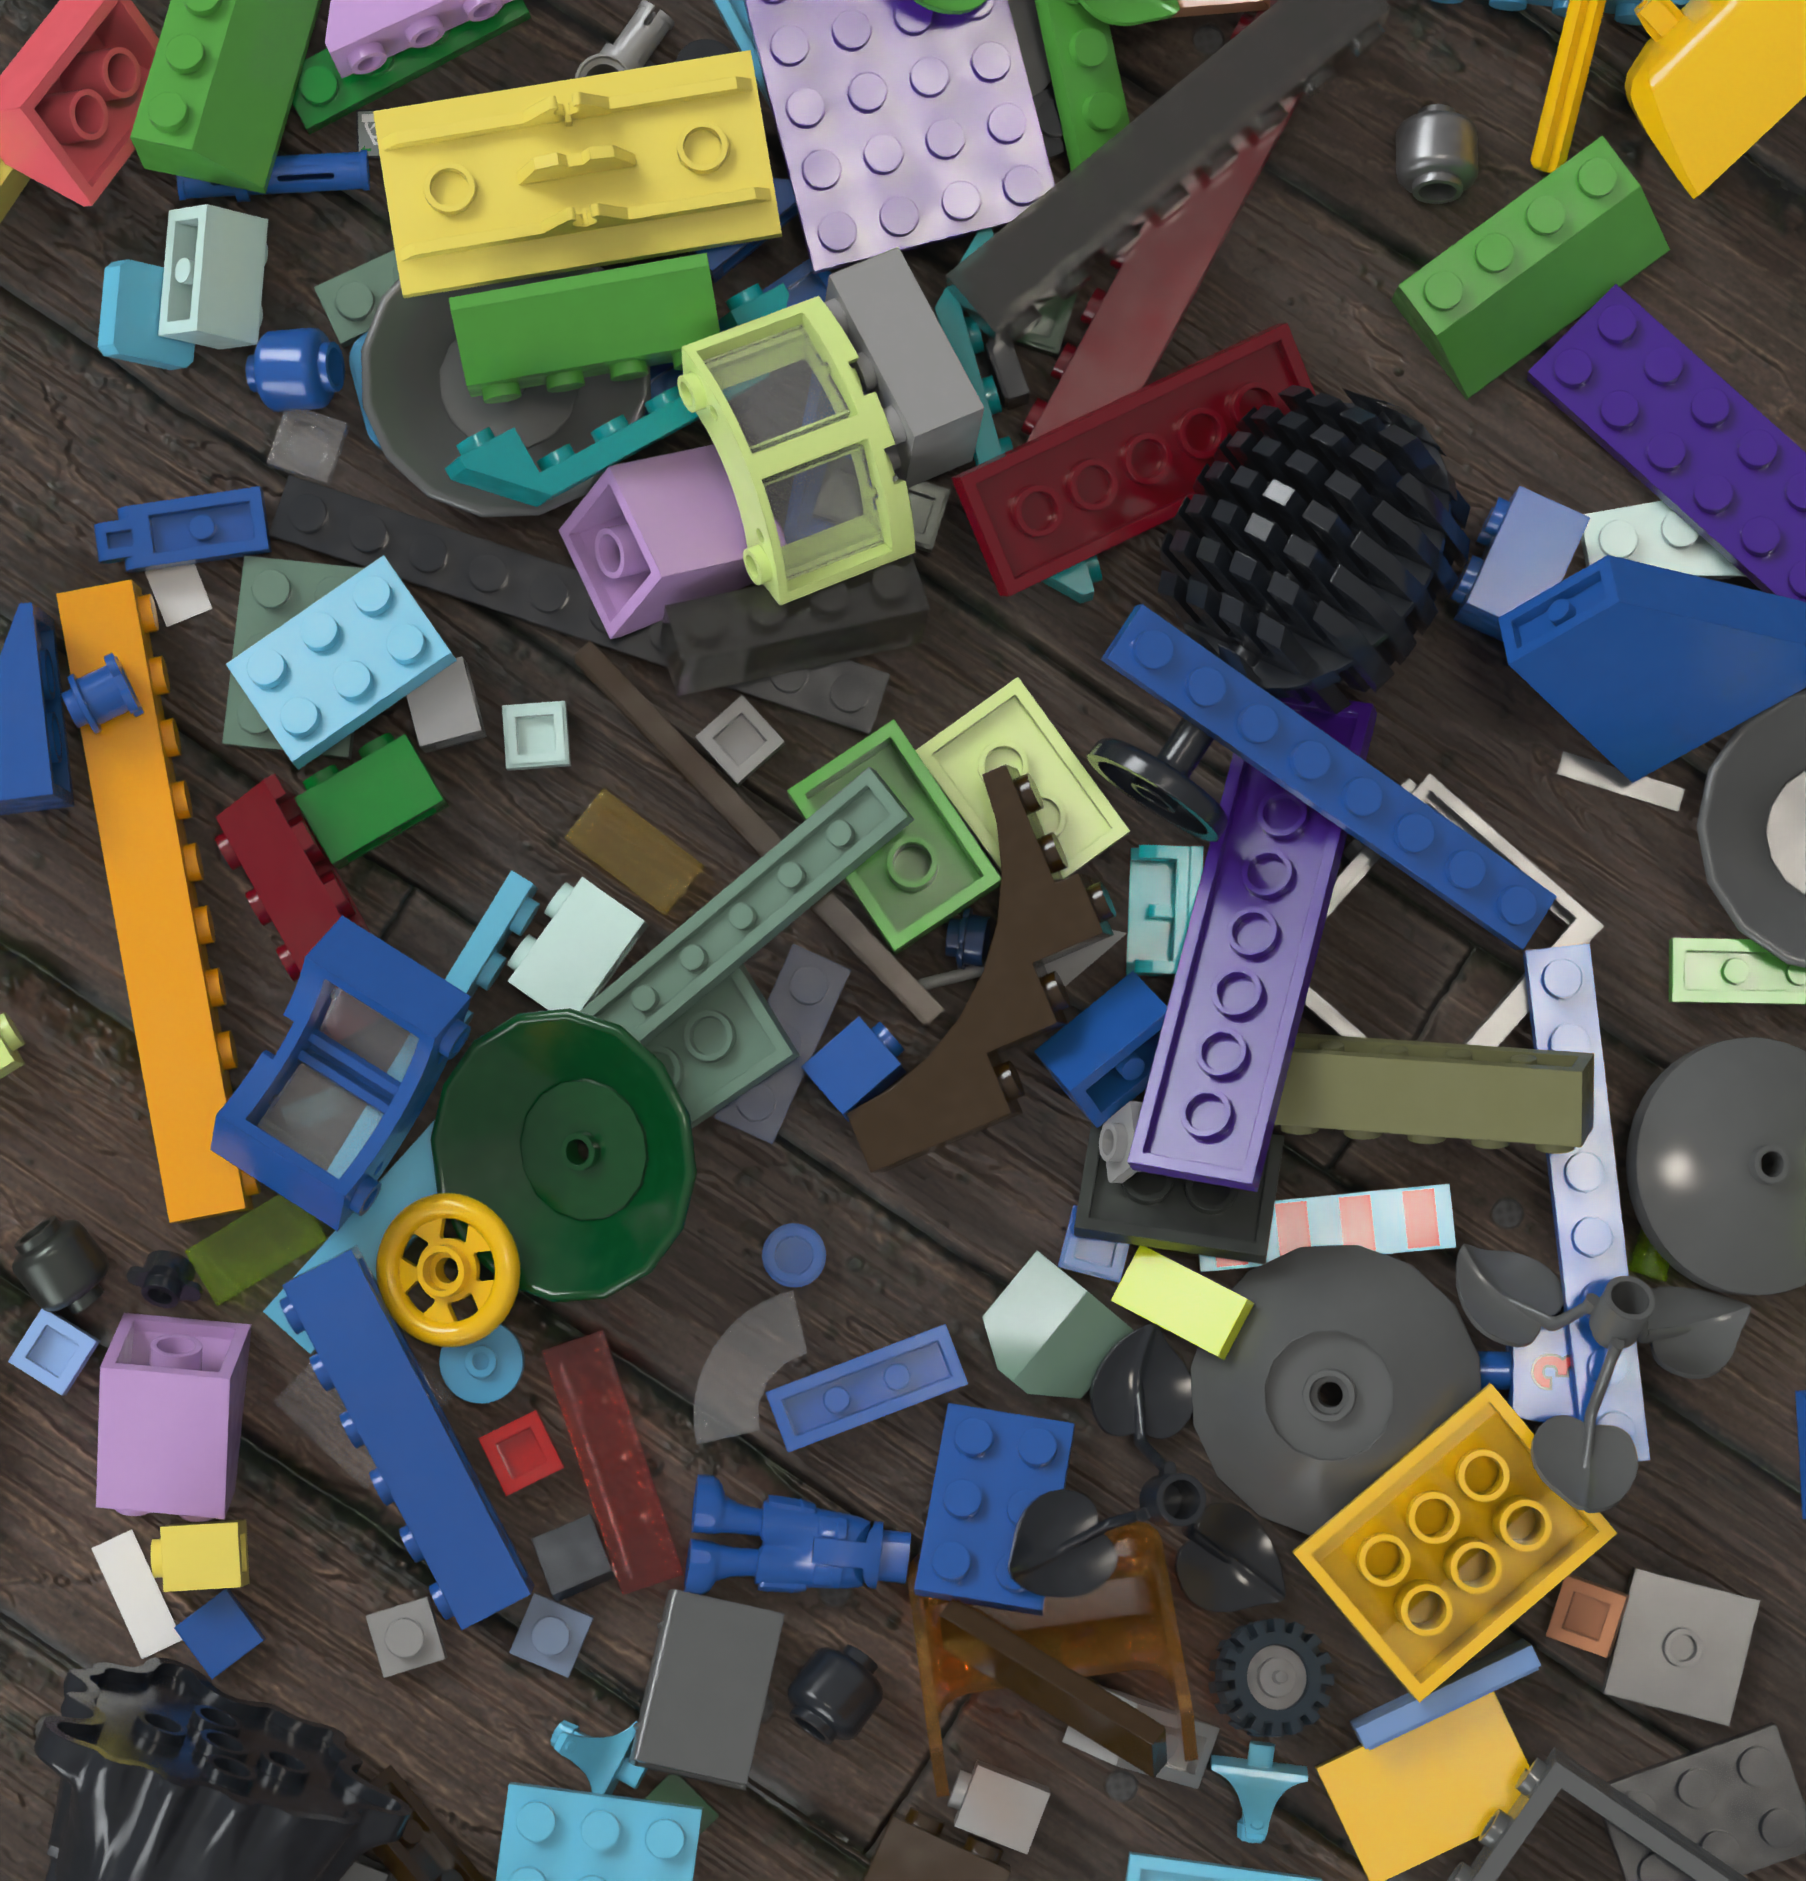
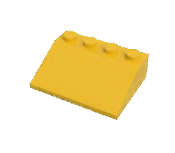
(1450, 1545)

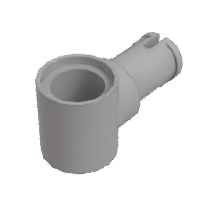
(633, 44)

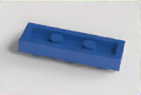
(866, 1388)

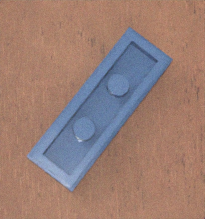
(1458, 1690)

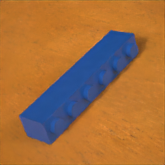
(407, 1437)

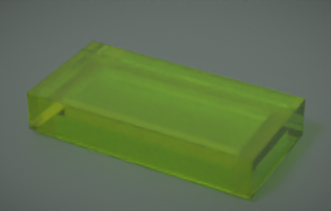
(254, 1247)

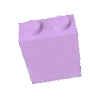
(657, 537)
(171, 1416)

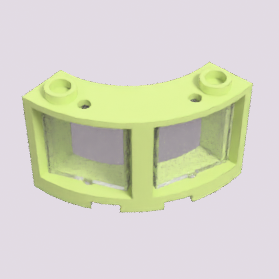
(800, 449)

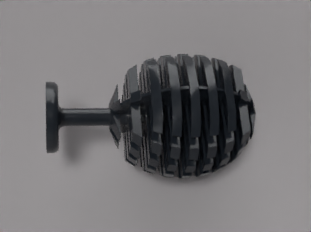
(1300, 570)

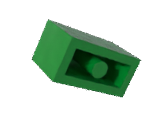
(370, 799)

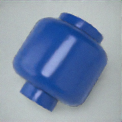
(295, 369)

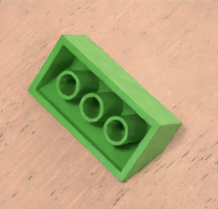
(223, 89)
(1532, 268)
(583, 327)

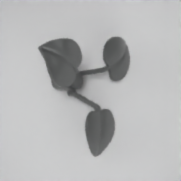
(1688, 1333)

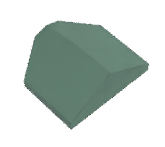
(1050, 1331)

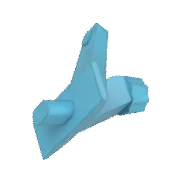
(601, 1759)
(1258, 1785)

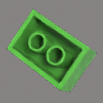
(924, 870)

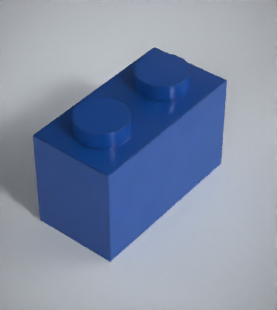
(1107, 1049)

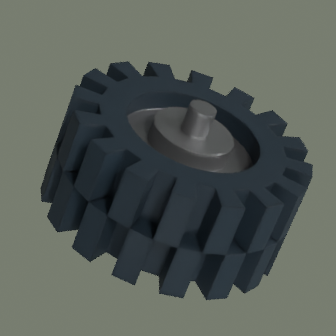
(1271, 1678)

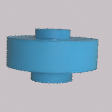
(484, 1368)

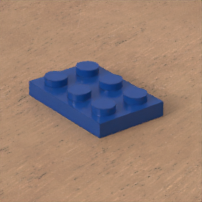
(982, 1483)

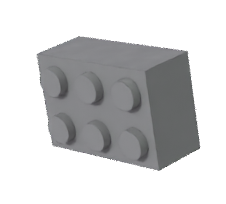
(909, 366)

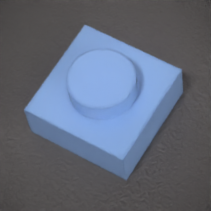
(54, 1351)

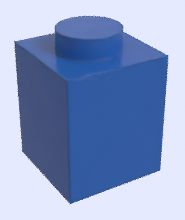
(856, 1065)

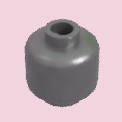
(1437, 154)

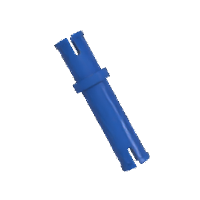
(294, 175)

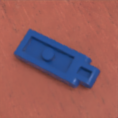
(186, 531)

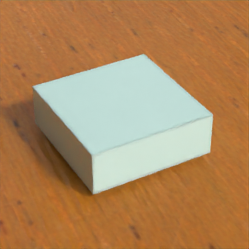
(536, 735)

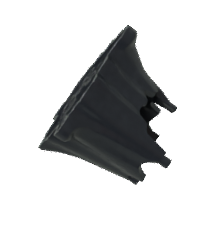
(201, 1784)

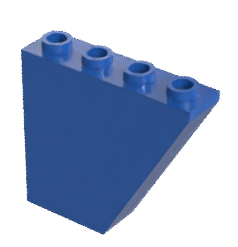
(1655, 657)

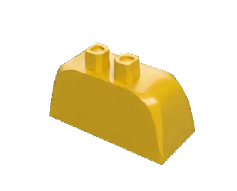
(1715, 79)

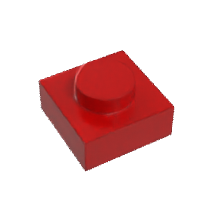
(521, 1452)

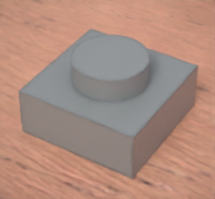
(740, 740)
(406, 1636)

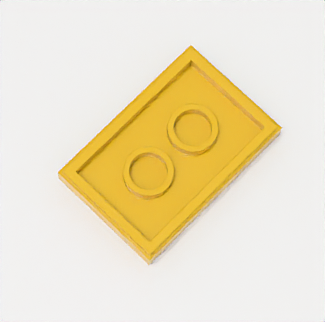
(1425, 1787)

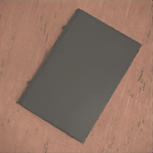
(706, 1689)

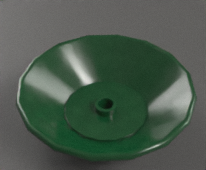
(512, 1141)

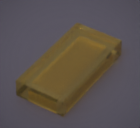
(634, 852)

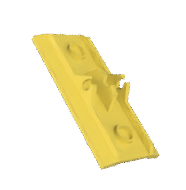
(577, 174)

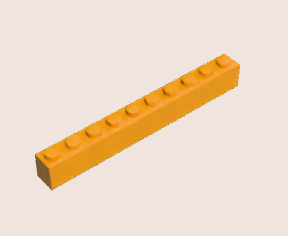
(157, 904)

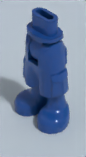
(798, 1547)

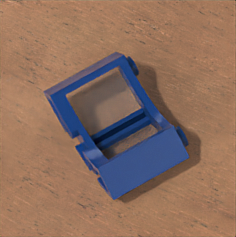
(347, 1076)

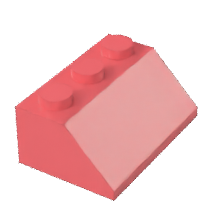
(76, 96)

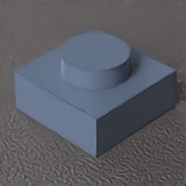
(551, 1634)

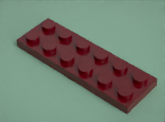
(1119, 464)

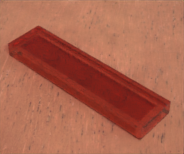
(613, 1462)

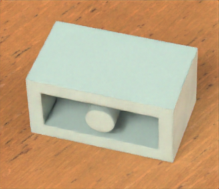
(213, 277)
(577, 948)

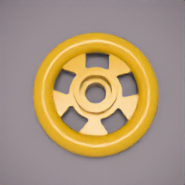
(398, 1275)

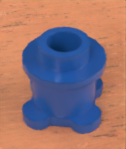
(101, 695)

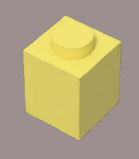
(201, 1555)

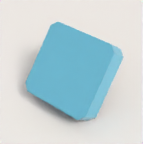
(132, 318)

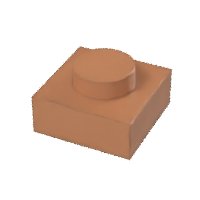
(1587, 1615)

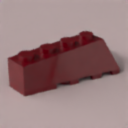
(287, 869)

